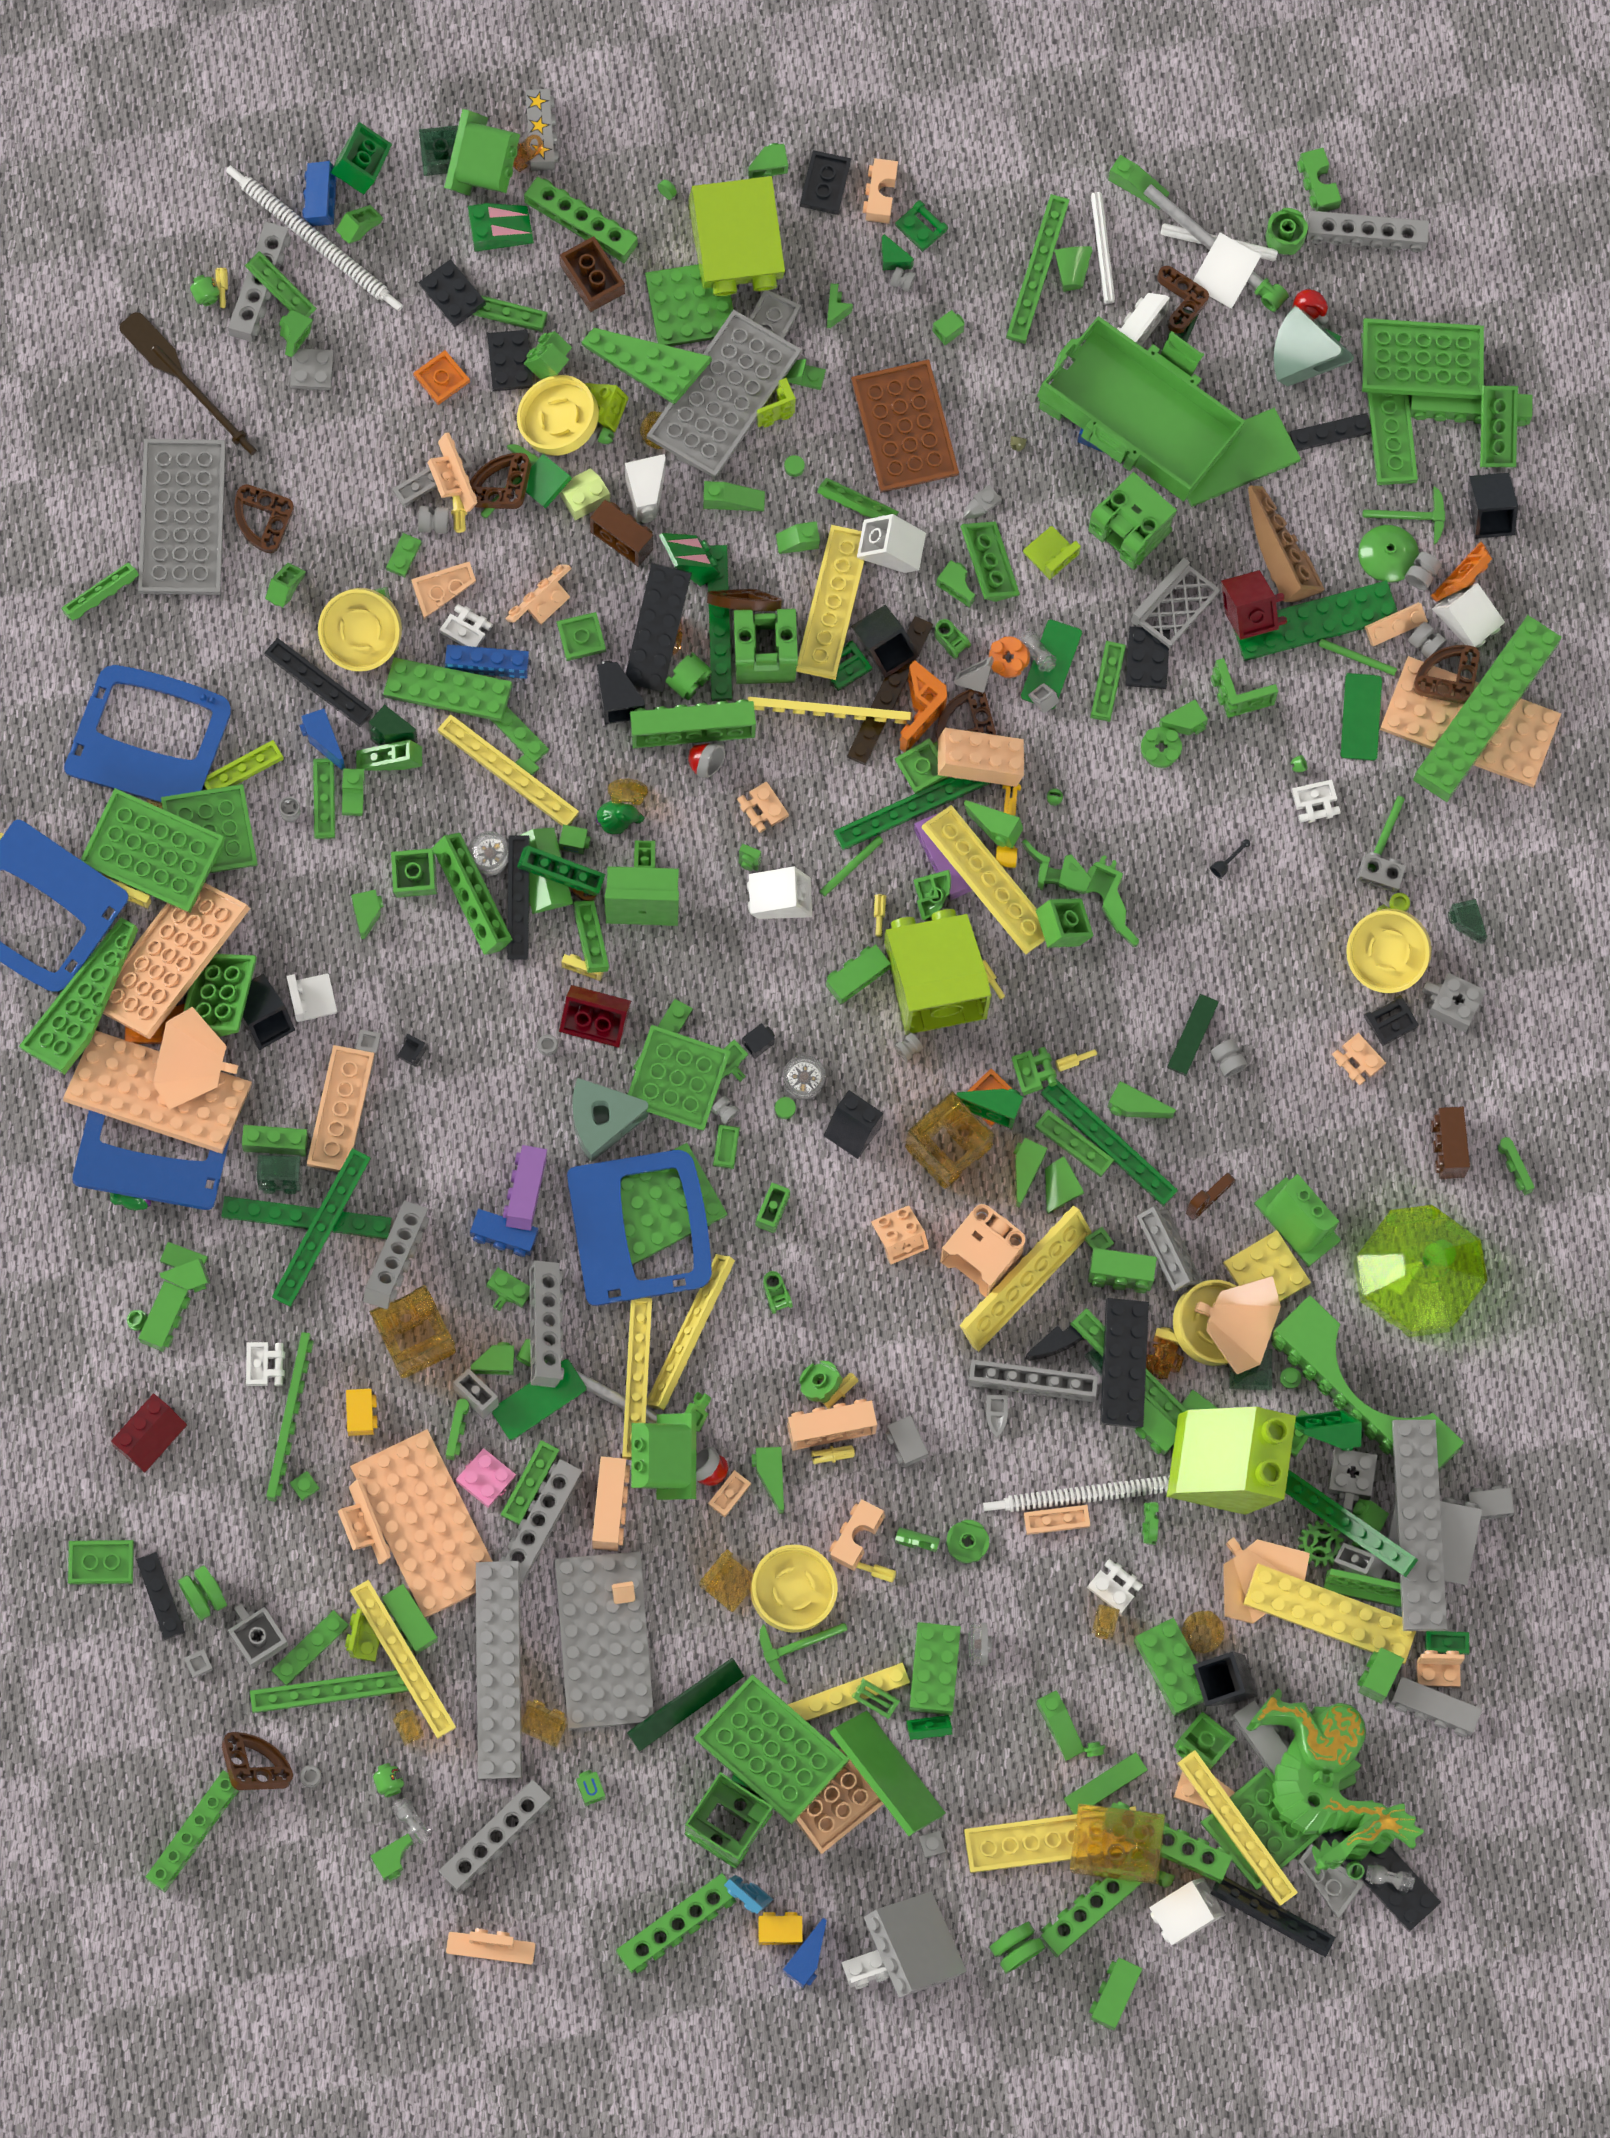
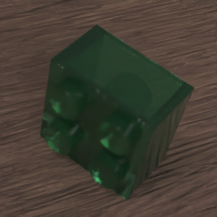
(437, 149)
(279, 1174)

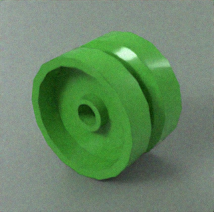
(200, 1594)
(1017, 1947)

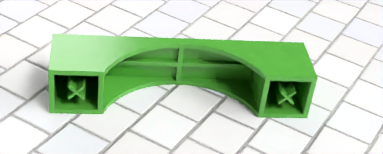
(1310, 1342)

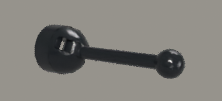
(1220, 867)

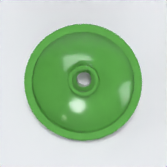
(1386, 564)

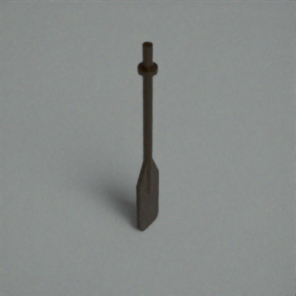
(163, 357)

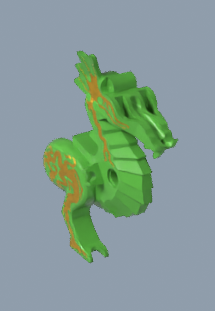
(1317, 1770)

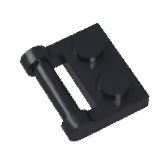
(1394, 1026)

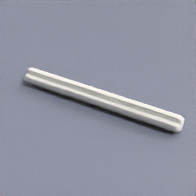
(1183, 234)
(1103, 248)

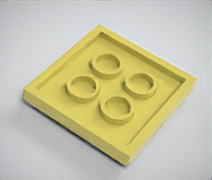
(1268, 1259)

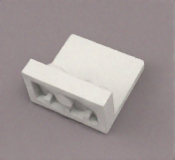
(311, 997)
(865, 1969)

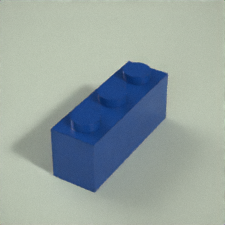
(319, 194)
(492, 1229)

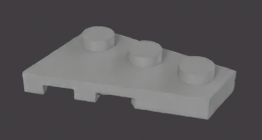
(1332, 1884)

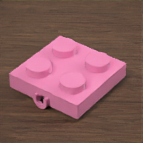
(486, 1478)

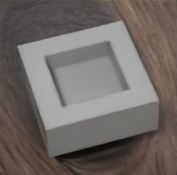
(368, 1041)
(198, 1663)
(932, 1844)

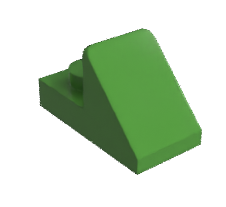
(836, 309)
(806, 375)

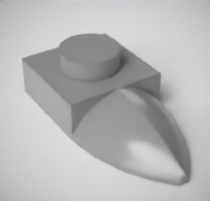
(982, 503)
(996, 1412)

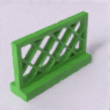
(1363, 1587)

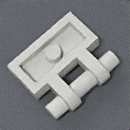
(462, 632)
(1315, 795)
(257, 1364)
(1111, 1591)

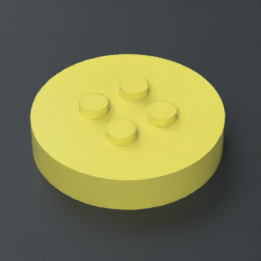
(557, 415)
(359, 629)
(1389, 950)
(1191, 1326)
(794, 1588)

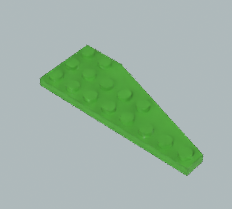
(76, 1012)

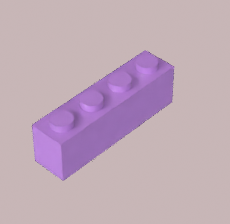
(939, 861)
(526, 1187)

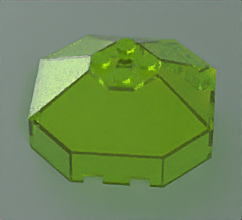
(1400, 1287)

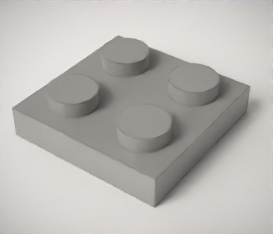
(312, 369)

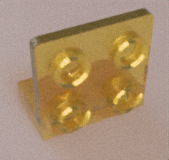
(727, 1581)
(543, 1723)

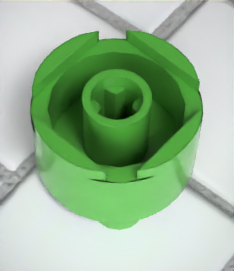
(1277, 235)
(688, 676)

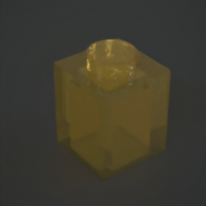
(1105, 1621)
(408, 1726)

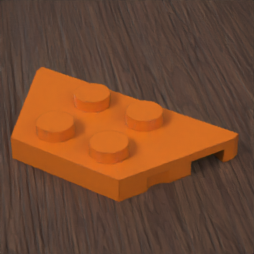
(1464, 573)

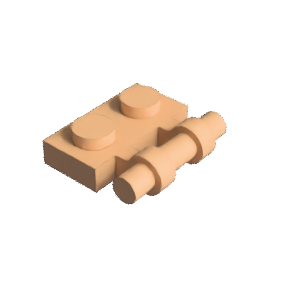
(767, 802)
(1363, 1055)

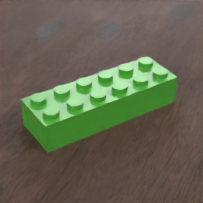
(692, 724)

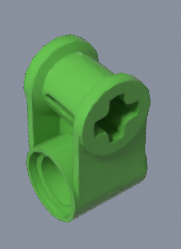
(954, 641)
(776, 1296)

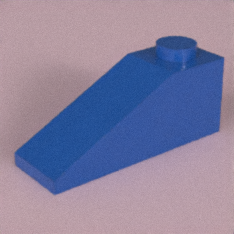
(321, 736)
(805, 1961)

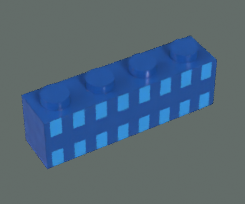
(488, 661)

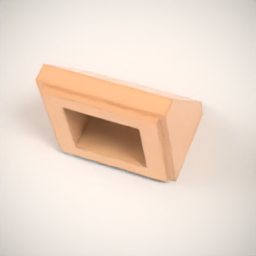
(623, 1592)

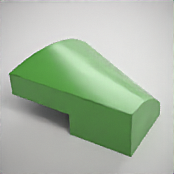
(1072, 266)
(1060, 1185)
(916, 1539)

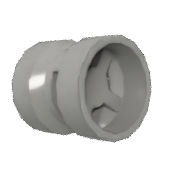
(902, 279)
(289, 805)
(908, 1047)
(725, 1110)

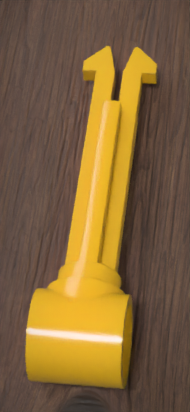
(1004, 855)

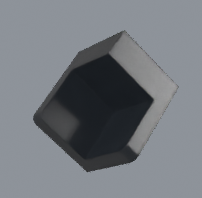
(412, 1050)

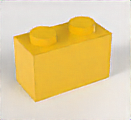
(360, 1412)
(780, 1929)

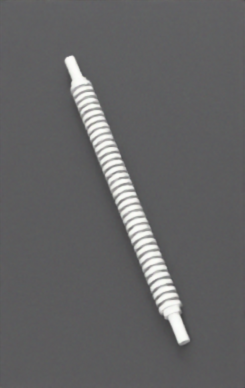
(314, 238)
(1010, 1504)

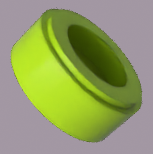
(1399, 901)

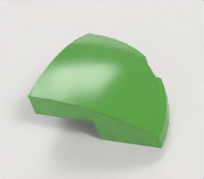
(932, 892)

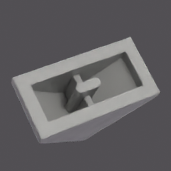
(975, 676)

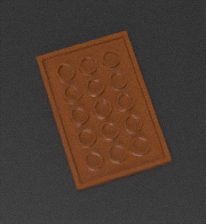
(904, 426)

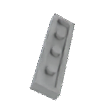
(422, 483)

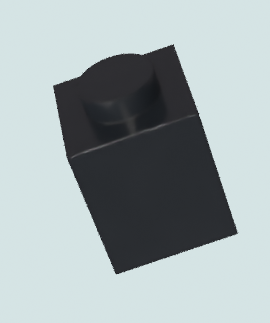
(758, 1040)

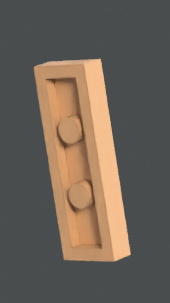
(1395, 624)
(1056, 1519)

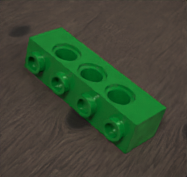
(561, 870)

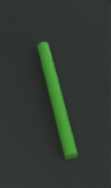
(1357, 657)
(1387, 829)
(851, 866)

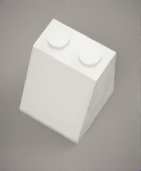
(645, 486)
(891, 543)
(1470, 615)
(780, 894)
(1186, 1911)

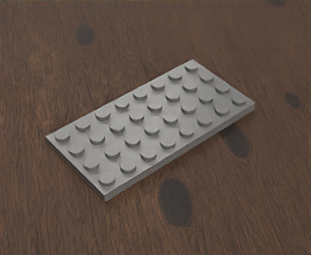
(725, 397)
(182, 516)
(603, 1641)

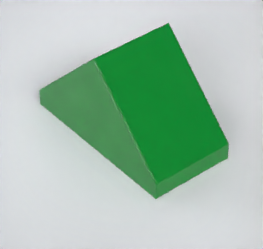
(894, 256)

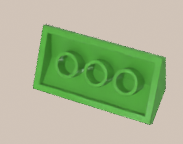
(1499, 426)
(990, 560)
(544, 892)

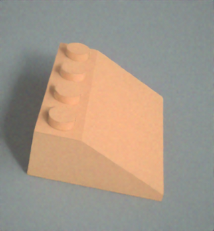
(838, 1808)

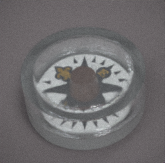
(489, 852)
(804, 1077)
(978, 1644)

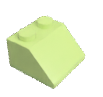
(584, 493)

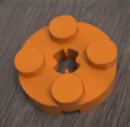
(1017, 648)

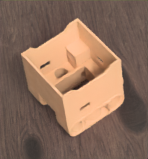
(984, 1248)

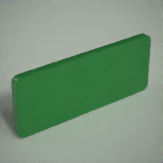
(1061, 642)
(1361, 716)
(535, 1403)

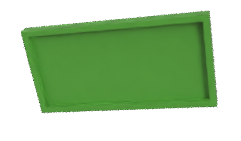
(1255, 453)
(887, 1773)

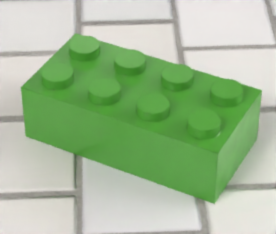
(1171, 1665)
(934, 1668)

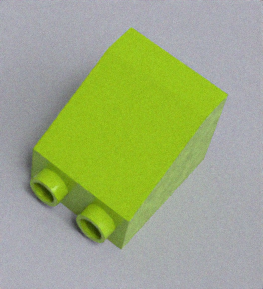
(737, 234)
(937, 972)
(1231, 1458)

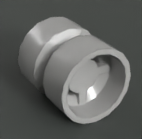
(433, 519)
(1422, 571)
(1426, 640)
(1228, 1056)

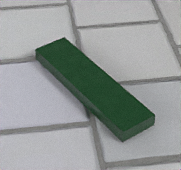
(1192, 1034)

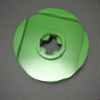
(1168, 738)
(825, 1390)
(1150, 1527)
(961, 1531)

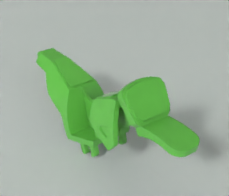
(1098, 879)

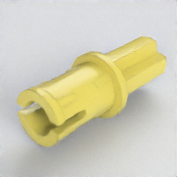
(458, 515)
(847, 1383)
(833, 1454)

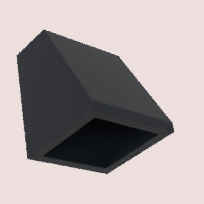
(1492, 505)
(885, 640)
(616, 693)
(265, 1014)
(854, 1124)
(1225, 1679)

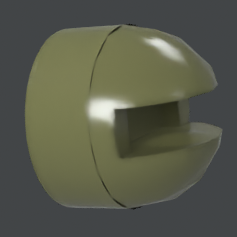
(1018, 443)

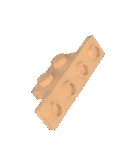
(450, 474)
(544, 599)
(362, 1525)
(490, 1946)

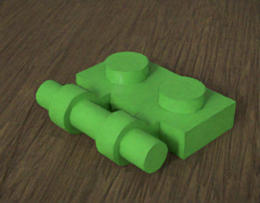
(1027, 1072)

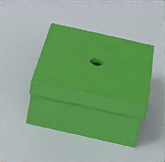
(642, 896)

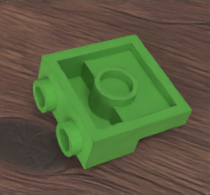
(921, 765)
(1206, 1738)

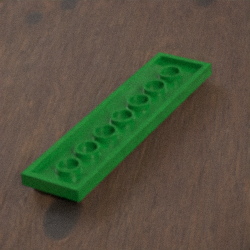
(1322, 620)

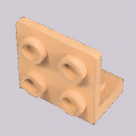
(900, 1234)
(1439, 1669)

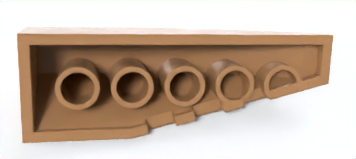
(1286, 563)

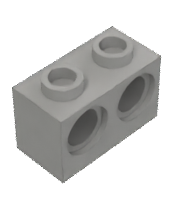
(1380, 878)

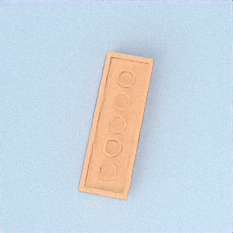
(340, 1107)

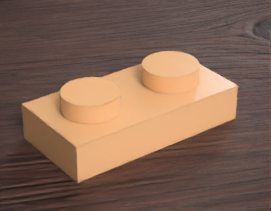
(729, 1493)

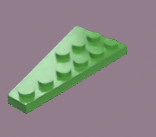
(655, 365)

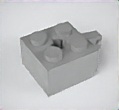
(1447, 993)
(1350, 1488)
(257, 1623)

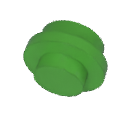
(136, 1319)
(1290, 1378)
(1094, 1749)

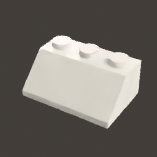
(1145, 318)

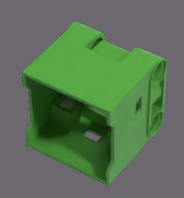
(1132, 520)
(769, 667)
(727, 1794)

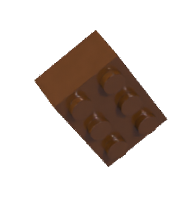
(592, 274)
(621, 532)
(1450, 1143)

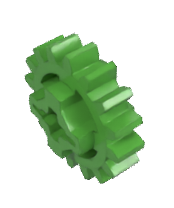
(1315, 1535)

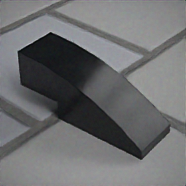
(1054, 1343)

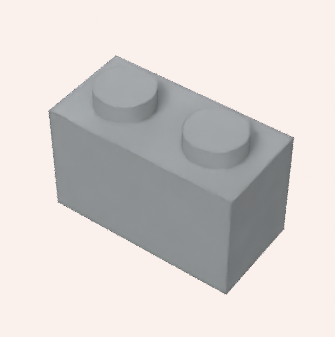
(477, 1394)
(906, 1441)
(1494, 1502)
(1360, 1562)

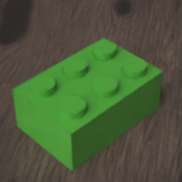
(1121, 1270)

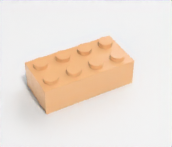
(980, 757)
(832, 1424)
(609, 1504)

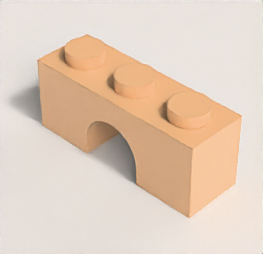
(883, 175)
(864, 1517)

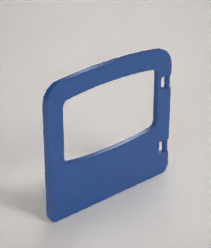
(139, 770)
(69, 883)
(145, 1175)
(601, 1229)

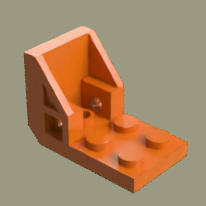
(928, 700)

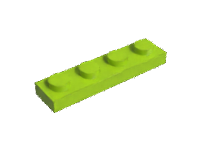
(244, 767)

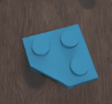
(751, 1894)

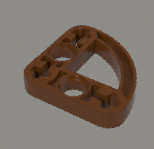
(506, 493)
(276, 515)
(744, 600)
(1460, 684)
(961, 699)
(244, 1771)

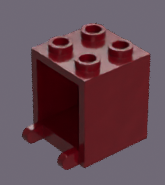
(1251, 605)

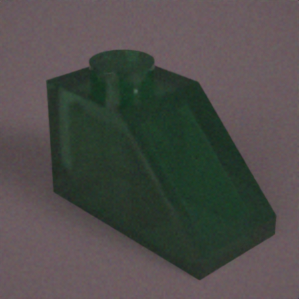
(1468, 920)

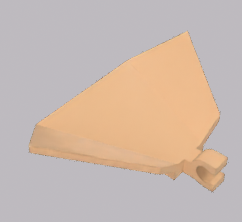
(189, 1059)
(1243, 1322)
(1240, 1570)

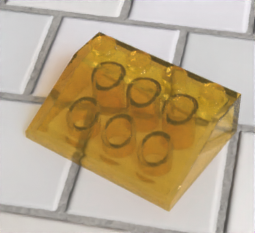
(1117, 1843)

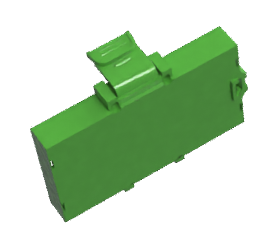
(1142, 405)

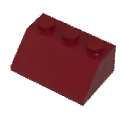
(594, 1016)
(148, 1433)

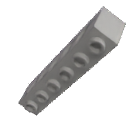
(1376, 225)
(247, 329)
(396, 1254)
(542, 1373)
(1033, 1380)
(559, 1471)
(530, 1793)

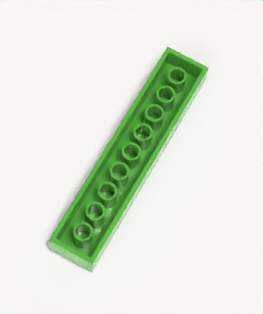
(1487, 708)

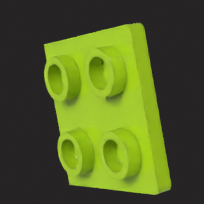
(611, 403)
(782, 409)
(1051, 552)
(362, 1642)

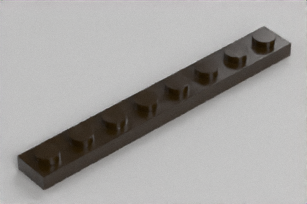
(887, 696)

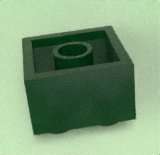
(389, 728)

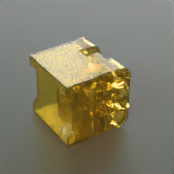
(953, 1117)
(420, 1307)

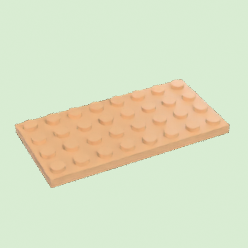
(1513, 752)
(171, 959)
(118, 1082)
(424, 1521)

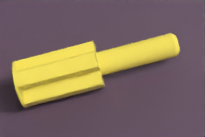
(222, 283)
(879, 912)
(991, 979)
(1073, 1060)
(879, 1571)

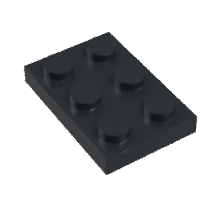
(825, 182)
(452, 293)
(507, 357)
(1146, 659)

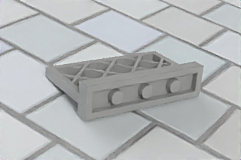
(1164, 590)
(1169, 1248)

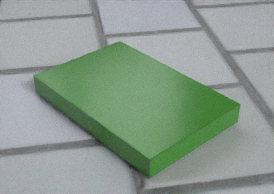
(101, 1562)

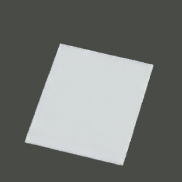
(1226, 270)

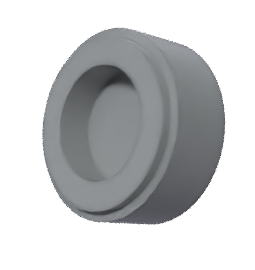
(547, 1045)
(310, 1776)

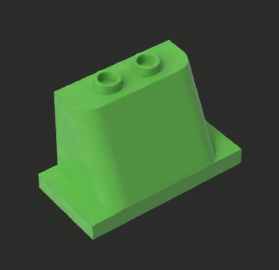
(481, 156)
(1300, 1218)
(665, 1456)

